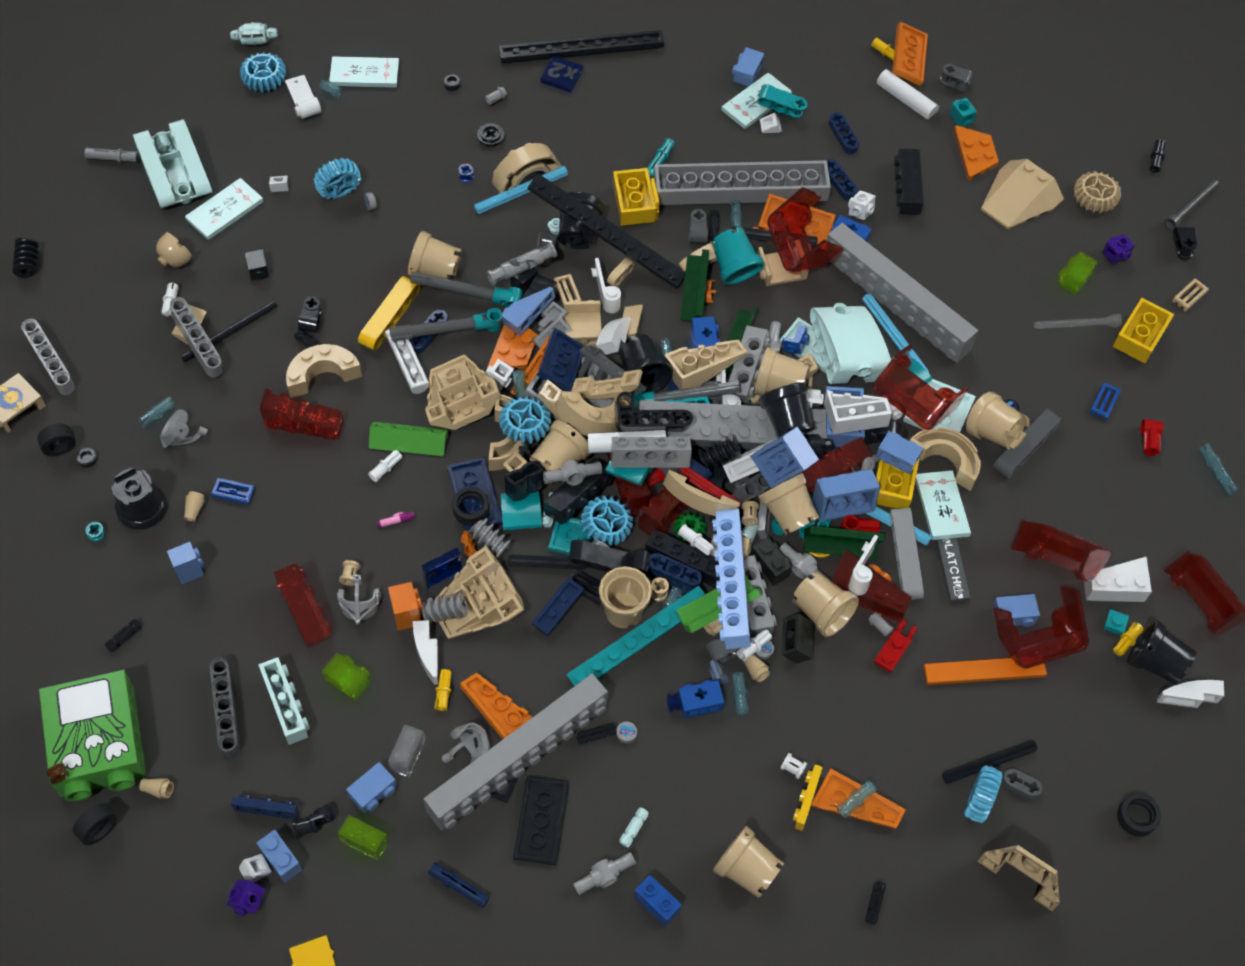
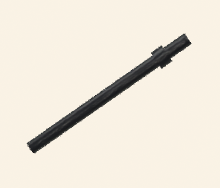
(236, 326)

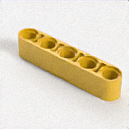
(388, 313)

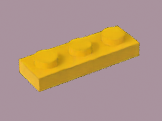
(806, 797)

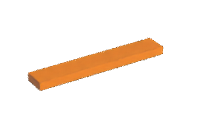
(979, 671)

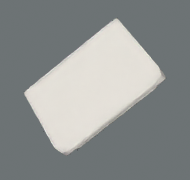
(770, 124)
(278, 183)
(254, 868)

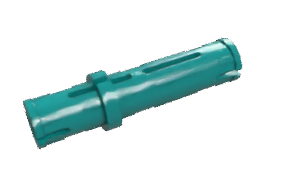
(661, 155)

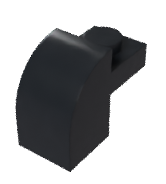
(878, 434)

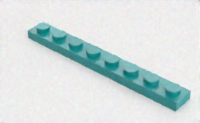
(633, 641)

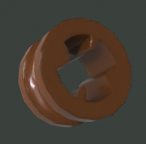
(57, 773)

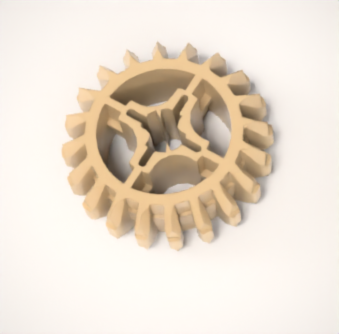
(1097, 192)

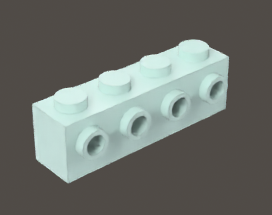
(283, 700)

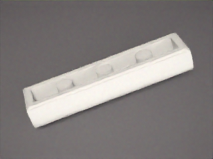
(907, 94)
(409, 364)
(602, 441)

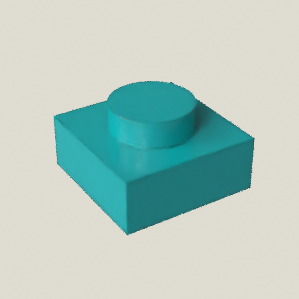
(1116, 622)

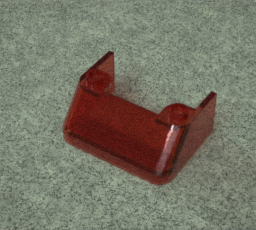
(790, 238)
(914, 395)
(1061, 548)
(1208, 591)
(1062, 639)

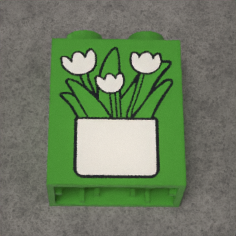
(94, 733)

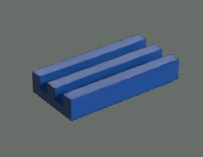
(1100, 412)
(222, 494)

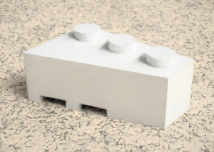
(856, 413)
(1121, 583)

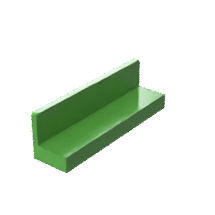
(407, 438)
(705, 608)

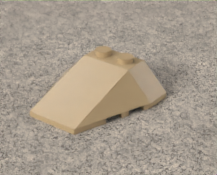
(1021, 193)
(459, 394)
(487, 592)
(1029, 865)

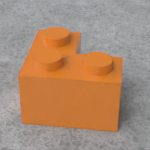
(405, 605)

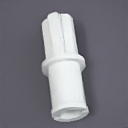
(170, 294)
(385, 466)
(696, 540)
(756, 644)

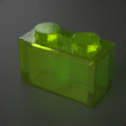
(1077, 272)
(347, 676)
(363, 837)

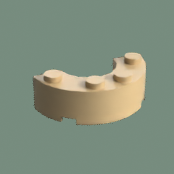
(521, 163)
(320, 360)
(585, 417)
(955, 448)
(503, 449)

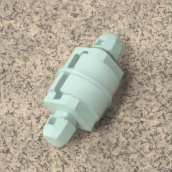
(254, 33)

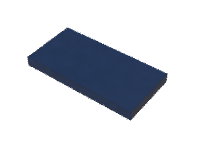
(560, 360)
(475, 474)

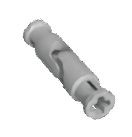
(524, 262)

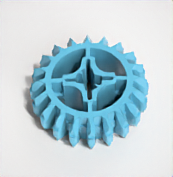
(262, 68)
(337, 178)
(521, 411)
(601, 528)
(983, 794)

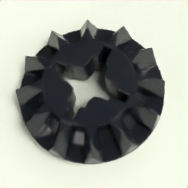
(490, 129)

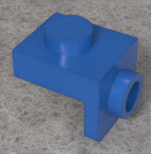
(797, 344)

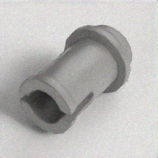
(496, 95)
(880, 623)

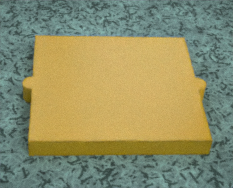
(656, 199)
(313, 953)

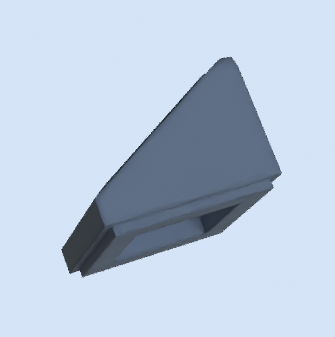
(718, 672)

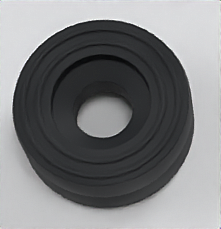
(56, 439)

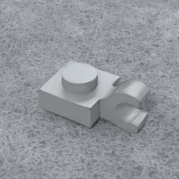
(551, 314)

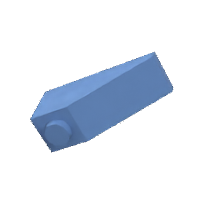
(525, 311)

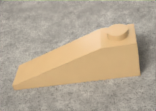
(701, 364)

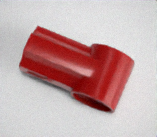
(1152, 433)
(867, 525)

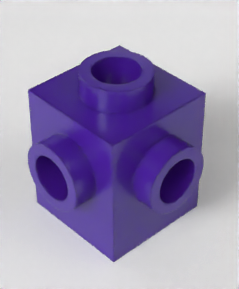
(1118, 249)
(245, 897)

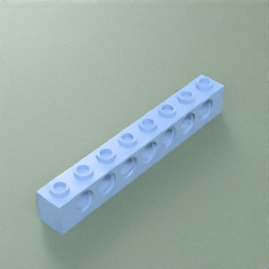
(732, 580)

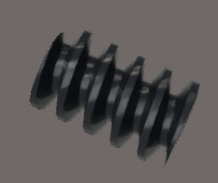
(25, 257)
(720, 453)

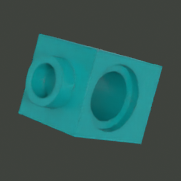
(963, 112)

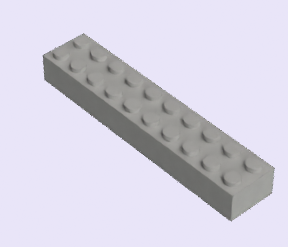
(738, 181)
(902, 294)
(718, 421)
(516, 753)

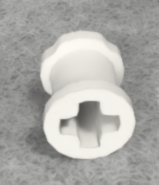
(793, 765)

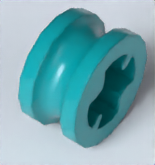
(92, 536)

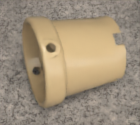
(433, 257)
(779, 370)
(996, 421)
(560, 447)
(790, 504)
(624, 595)
(825, 604)
(748, 863)

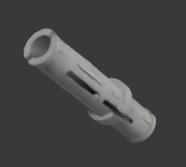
(116, 155)

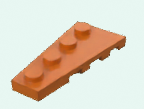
(495, 707)
(876, 809)

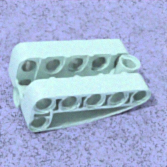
(172, 165)
(849, 343)

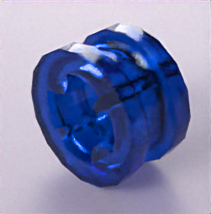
(463, 168)
(673, 702)

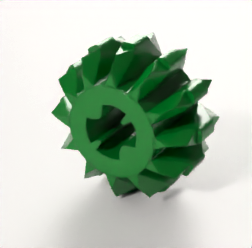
(692, 522)

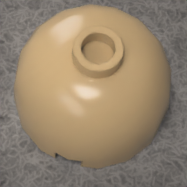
(172, 252)

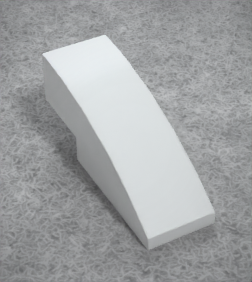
(613, 335)
(743, 466)
(426, 649)
(1193, 693)

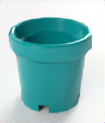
(736, 256)

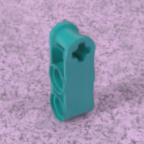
(781, 101)

